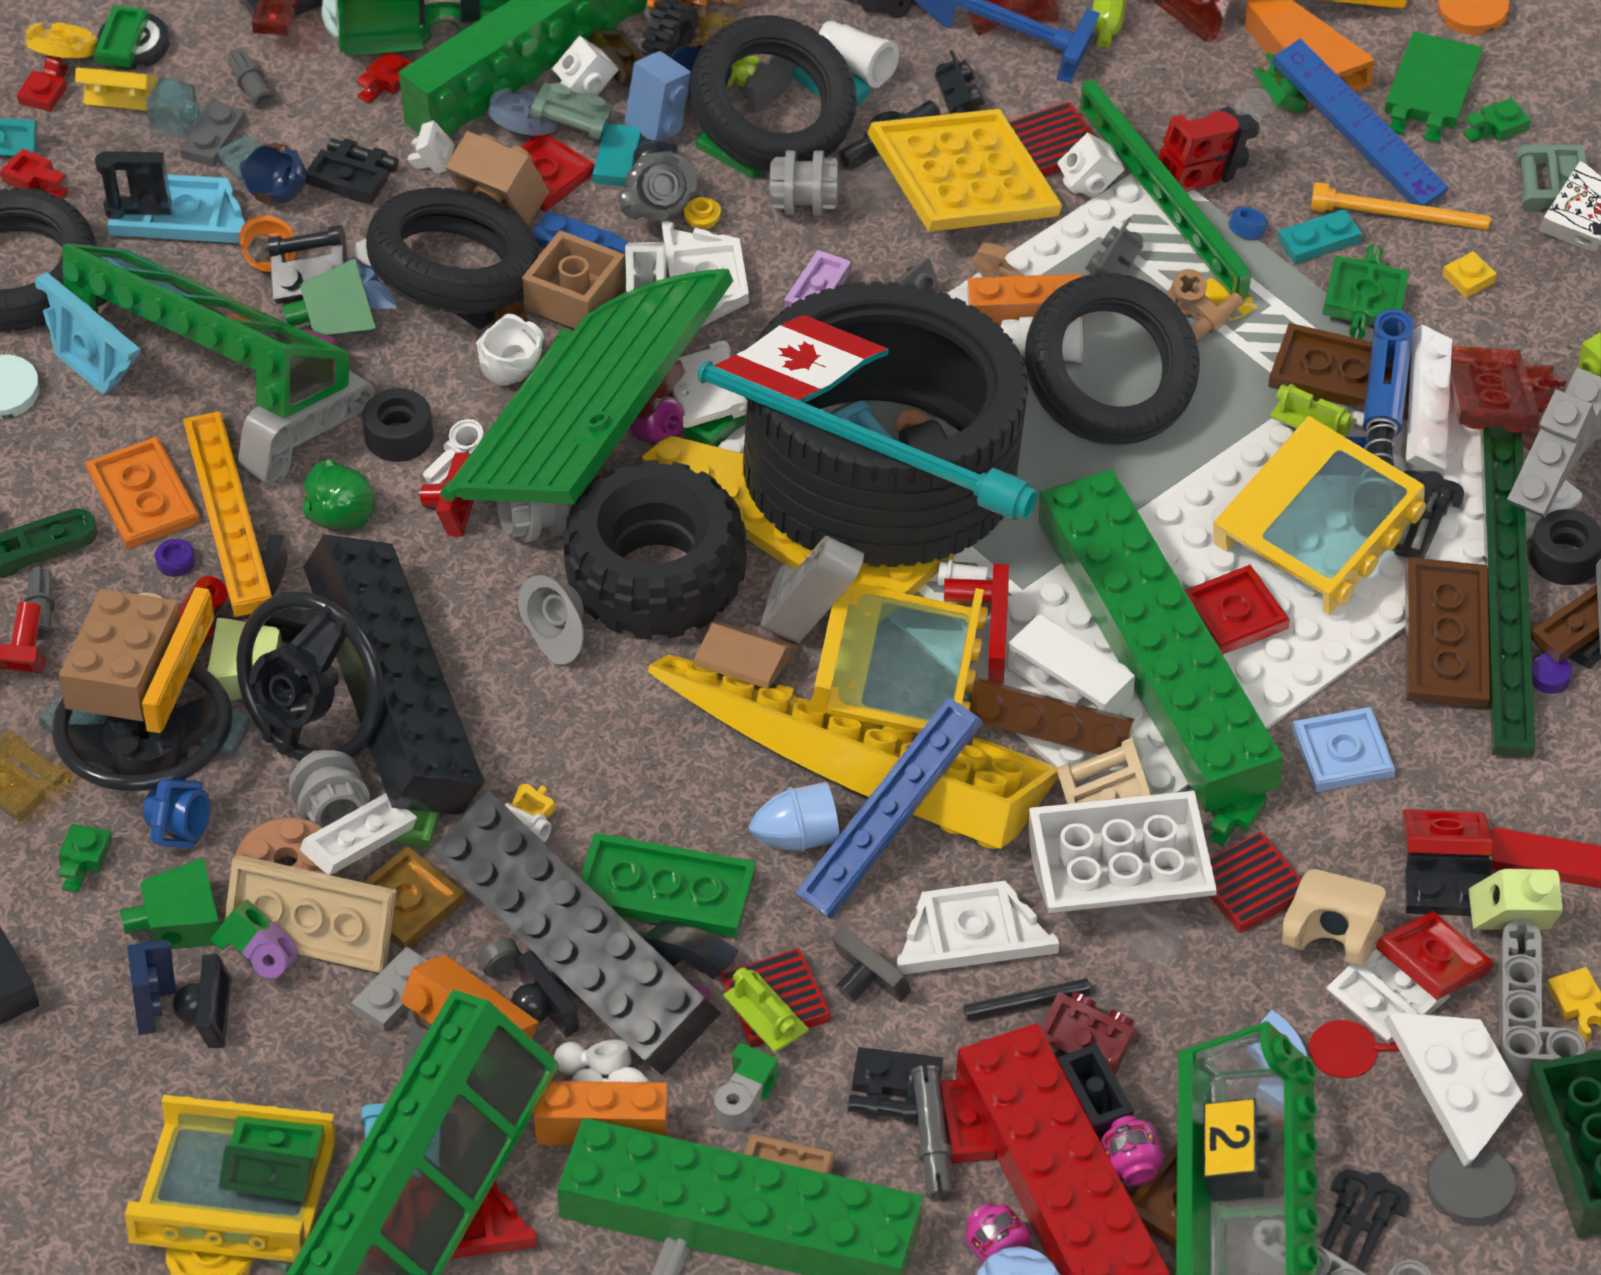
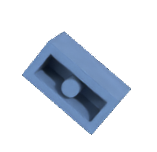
(657, 96)

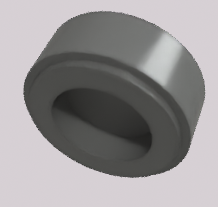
(499, 957)

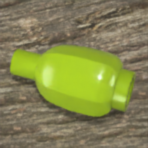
(1110, 20)

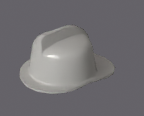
(553, 617)

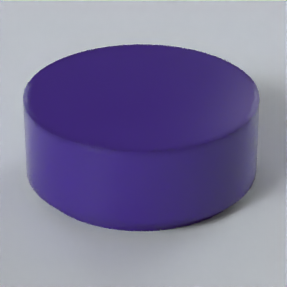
(175, 557)
(1549, 675)

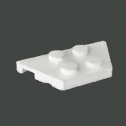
(703, 252)
(972, 928)
(1458, 1075)

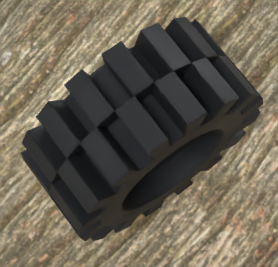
(669, 27)

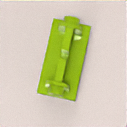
(1298, 405)
(764, 1010)

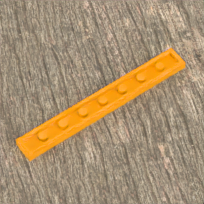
(227, 512)

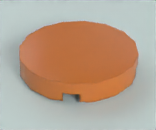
(1473, 16)

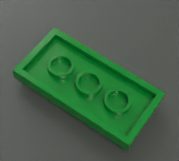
(670, 883)

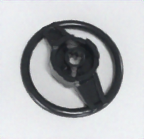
(297, 680)
(142, 753)

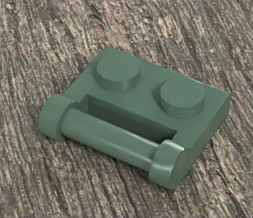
(572, 109)
(1560, 163)

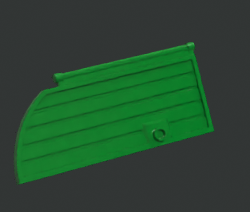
(587, 393)

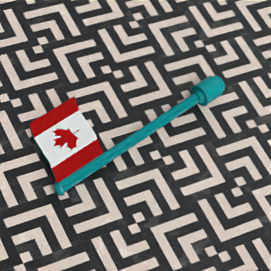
(812, 358)

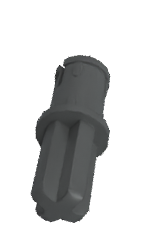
(250, 79)
(40, 593)

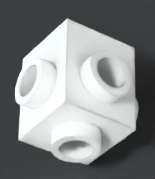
(585, 68)
(1090, 166)

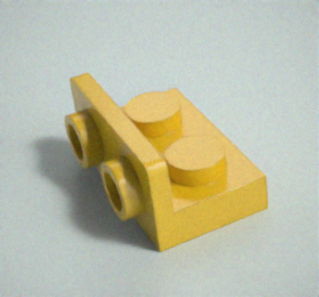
(116, 88)

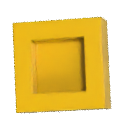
(1469, 274)

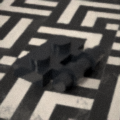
(351, 170)
(889, 1074)

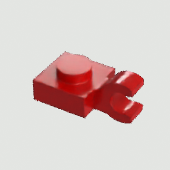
(382, 76)
(44, 88)
(33, 171)

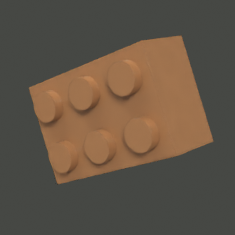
(118, 653)

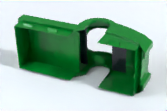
(399, 24)

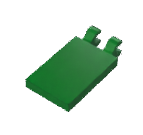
(1432, 83)

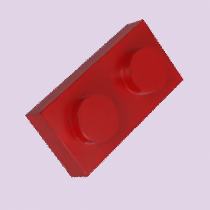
(963, 1130)

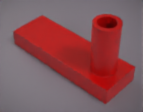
(995, 594)
(22, 653)

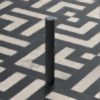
(1023, 1000)

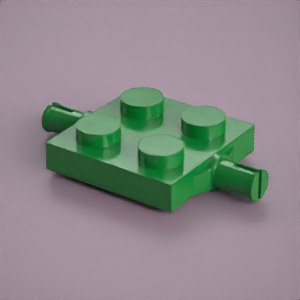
(1363, 290)

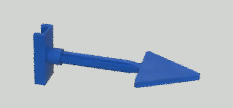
(1070, 43)

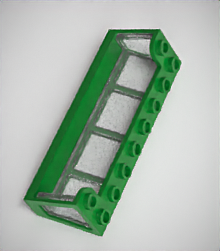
(1256, 1233)

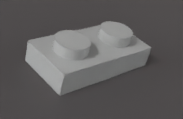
(381, 998)

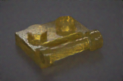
(18, 789)

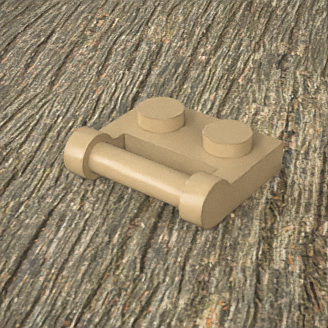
(1121, 784)

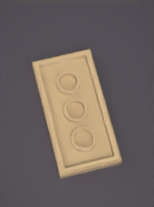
(320, 912)

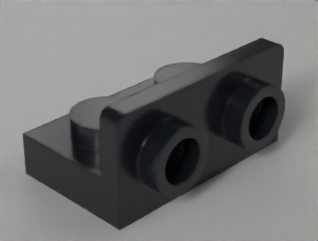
(1442, 882)

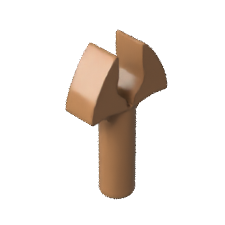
(991, 260)

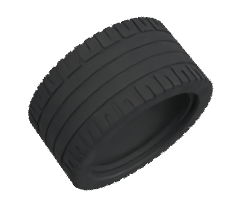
(937, 360)

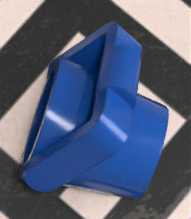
(179, 809)

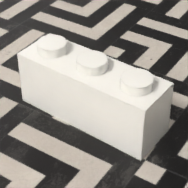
(1069, 667)

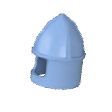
(797, 819)

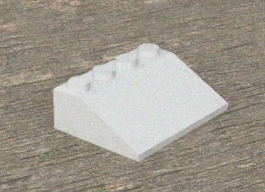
(1120, 852)

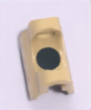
(1338, 910)

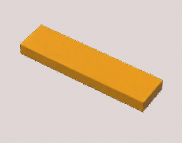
(178, 660)

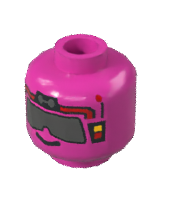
(1133, 1150)
(993, 1229)

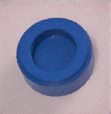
(1248, 223)

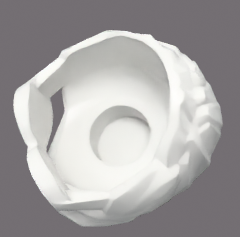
(509, 350)

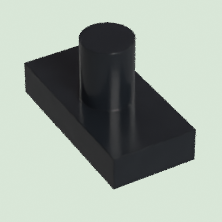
(866, 969)

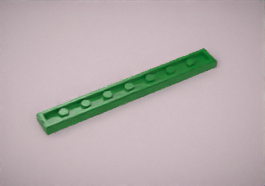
(1165, 190)

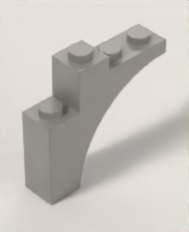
(1565, 433)

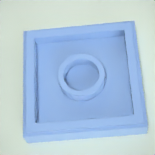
(1343, 749)

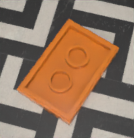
(142, 492)

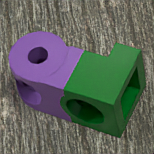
(258, 940)

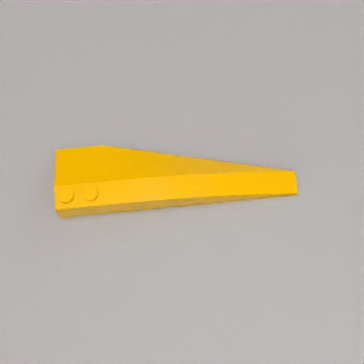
(979, 795)

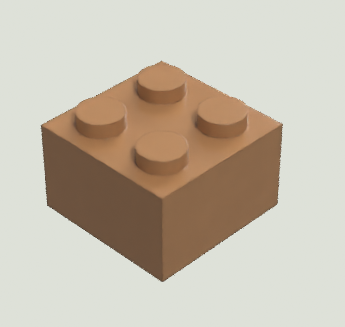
(498, 173)
(572, 279)

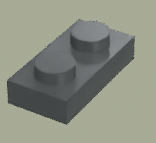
(212, 132)

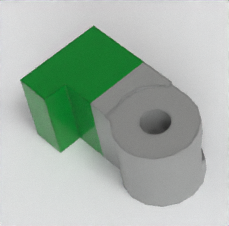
(748, 1088)

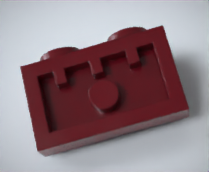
(1076, 1025)

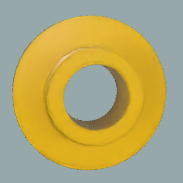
(702, 213)

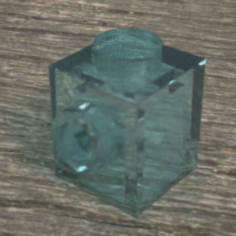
(172, 107)

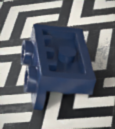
(150, 977)

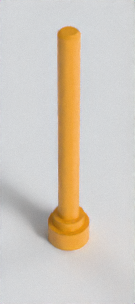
(1327, 198)

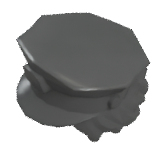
(658, 187)

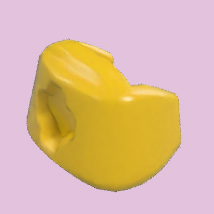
(534, 801)

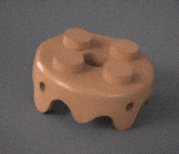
(281, 839)

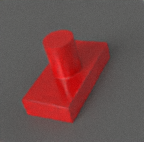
(452, 514)

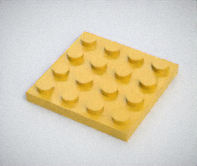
(964, 170)

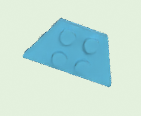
(200, 212)
(85, 338)

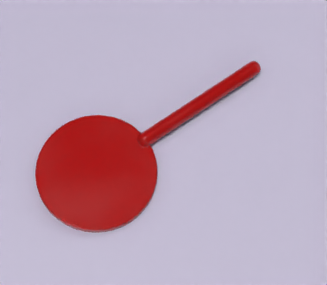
(1345, 1049)

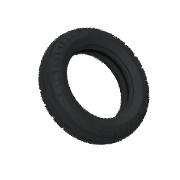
(792, 42)
(44, 214)
(445, 286)
(1152, 311)

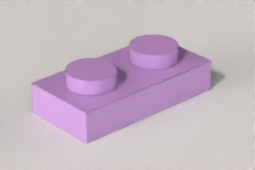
(820, 273)

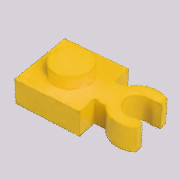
(1577, 997)

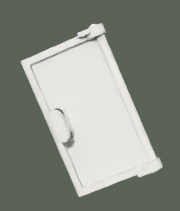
(706, 400)

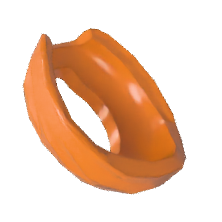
(263, 226)

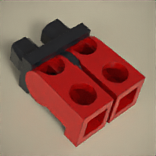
(1207, 148)

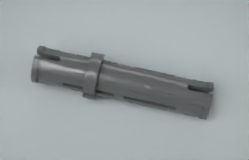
(934, 1147)

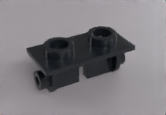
(957, 77)

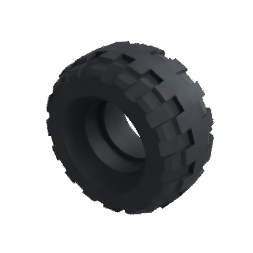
(648, 508)

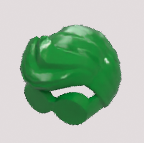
(337, 496)

